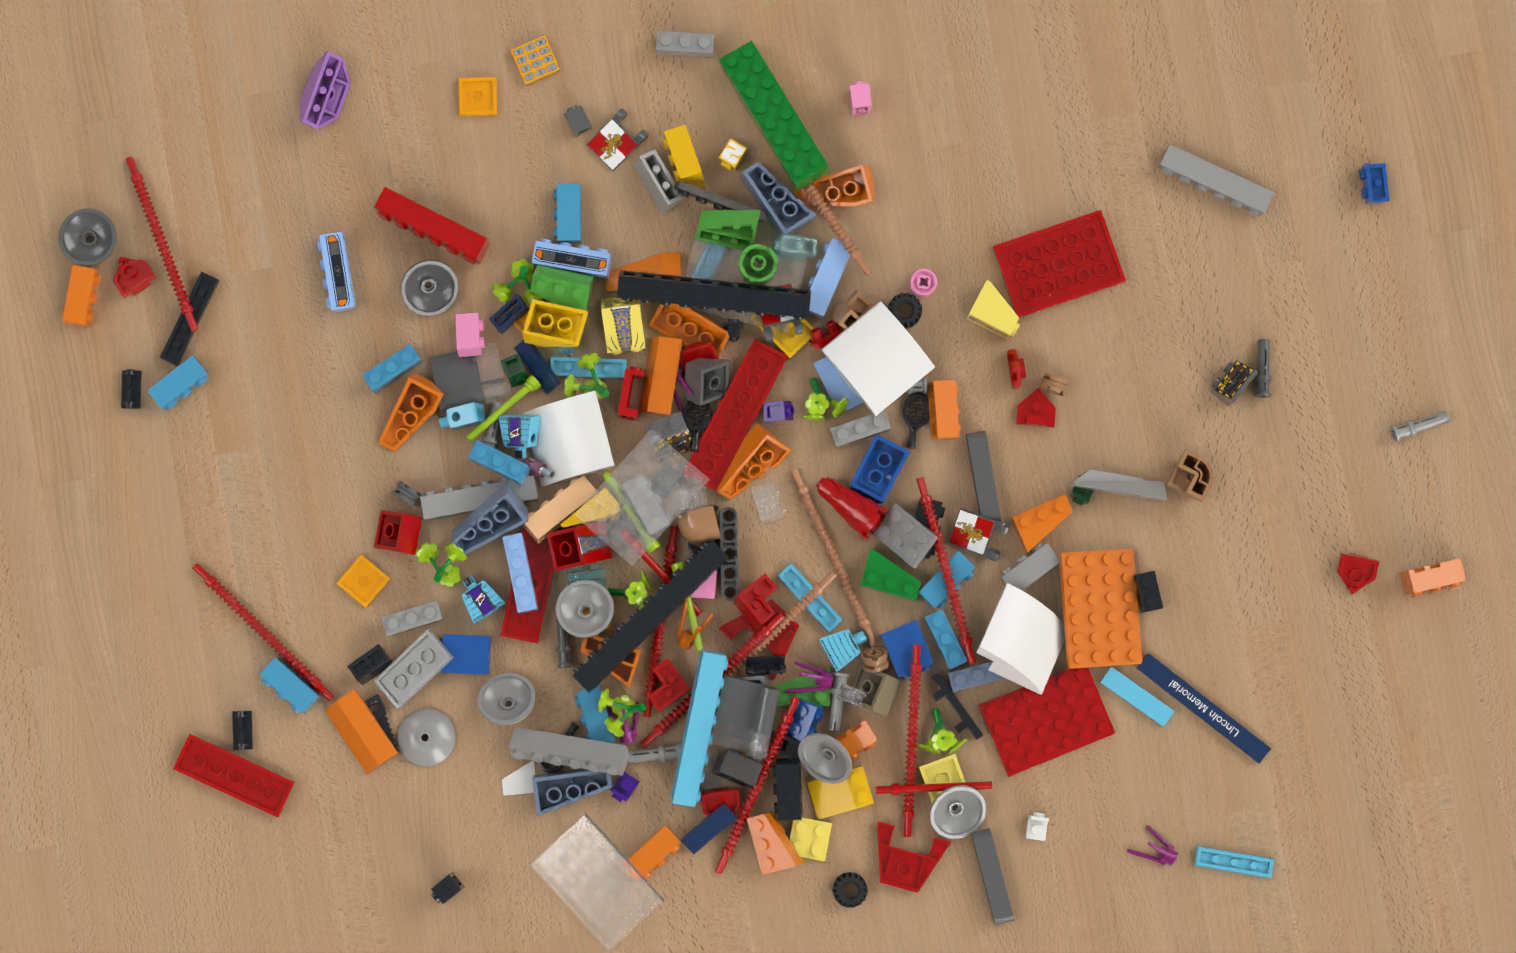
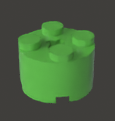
(760, 254)

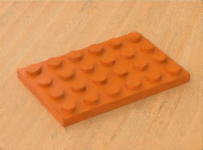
(1100, 608)

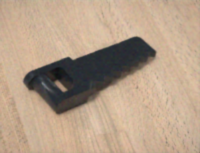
(380, 714)

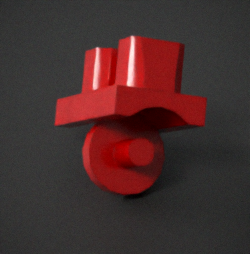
(820, 340)

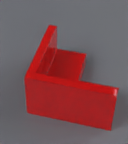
(752, 603)
(672, 688)

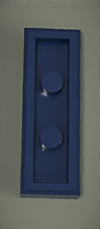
(538, 366)
(708, 828)

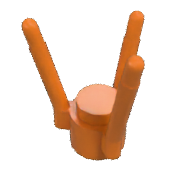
(686, 638)

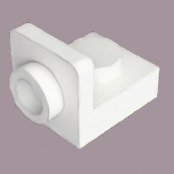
(1037, 826)

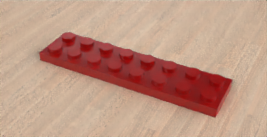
(737, 411)

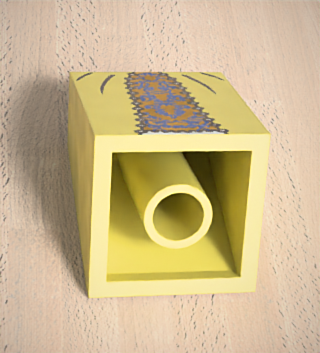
(994, 312)
(622, 325)

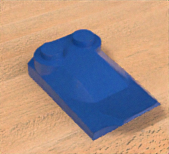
(879, 469)

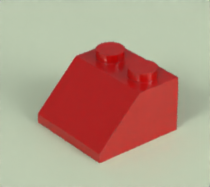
(398, 532)

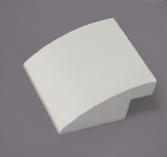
(878, 358)
(571, 438)
(1022, 639)

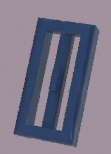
(511, 316)

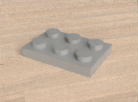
(905, 535)

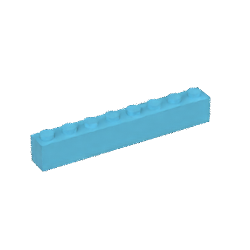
(698, 728)

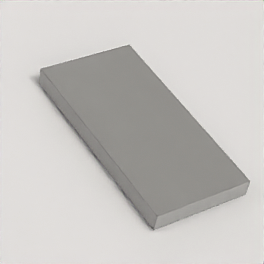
(413, 669)

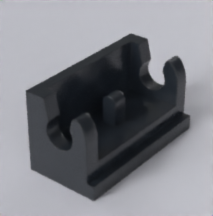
(370, 664)

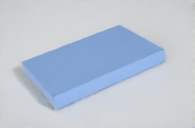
(835, 385)

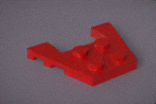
(778, 646)
(903, 867)

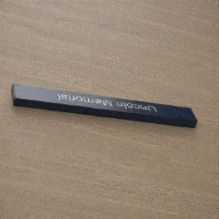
(1203, 708)

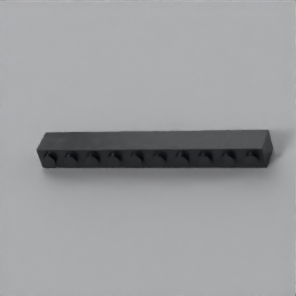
(713, 294)
(650, 617)

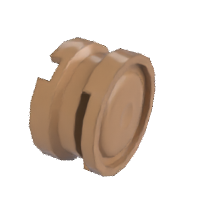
(1054, 384)
(874, 659)

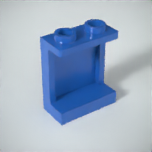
(900, 648)
(469, 652)

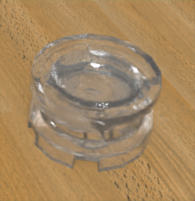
(851, 695)

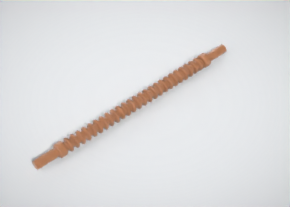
(856, 255)
(818, 588)
(864, 622)

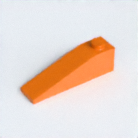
(844, 188)
(663, 263)
(413, 408)
(755, 456)

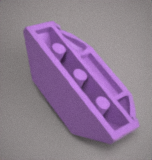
(324, 91)

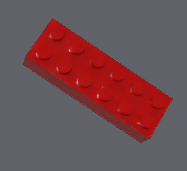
(431, 225)

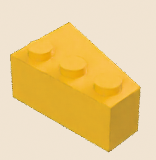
(683, 157)

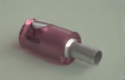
(538, 468)

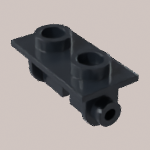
(733, 327)
(131, 389)
(765, 664)
(242, 730)

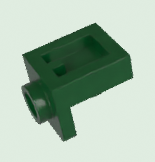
(514, 370)
(1081, 495)

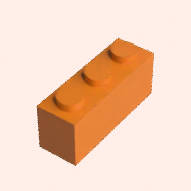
(81, 296)
(943, 410)
(655, 851)

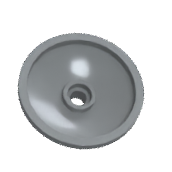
(581, 596)
(505, 690)
(440, 733)
(825, 758)
(958, 820)

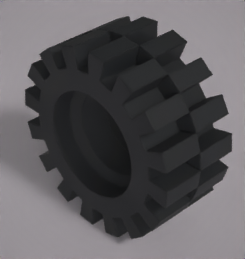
(910, 300)
(858, 898)

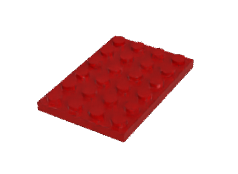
(1059, 264)
(1045, 726)

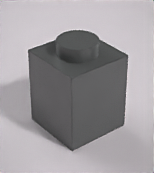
(577, 120)

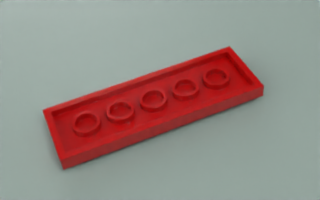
(528, 625)
(234, 775)

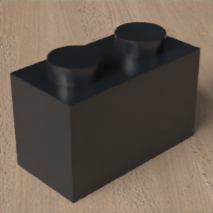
(1148, 592)
(447, 888)

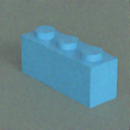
(568, 213)
(392, 368)
(179, 383)
(499, 462)
(935, 592)
(945, 639)
(289, 686)
(592, 717)

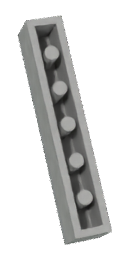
(1215, 180)
(469, 498)
(569, 751)

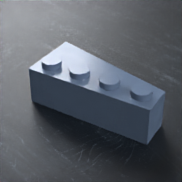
(783, 208)
(491, 520)
(567, 787)

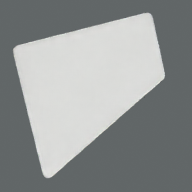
(519, 781)

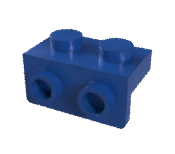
(1374, 183)
(805, 720)

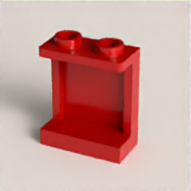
(623, 410)

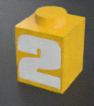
(732, 155)

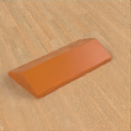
(689, 326)
(660, 375)
(361, 731)

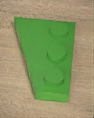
(814, 697)

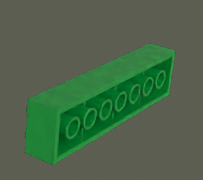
(774, 115)

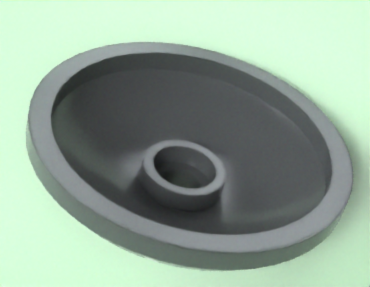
(77, 230)
(433, 298)

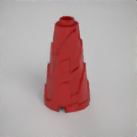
(858, 511)

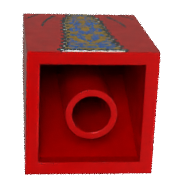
(576, 548)

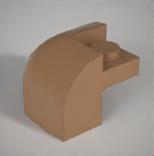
(851, 310)
(1191, 476)
(699, 526)

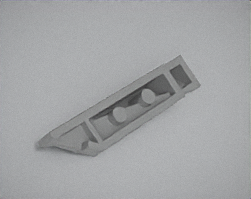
(1121, 485)

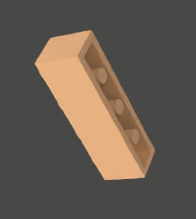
(559, 509)

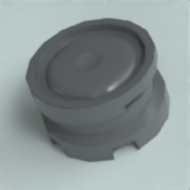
(406, 493)

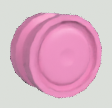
(923, 282)

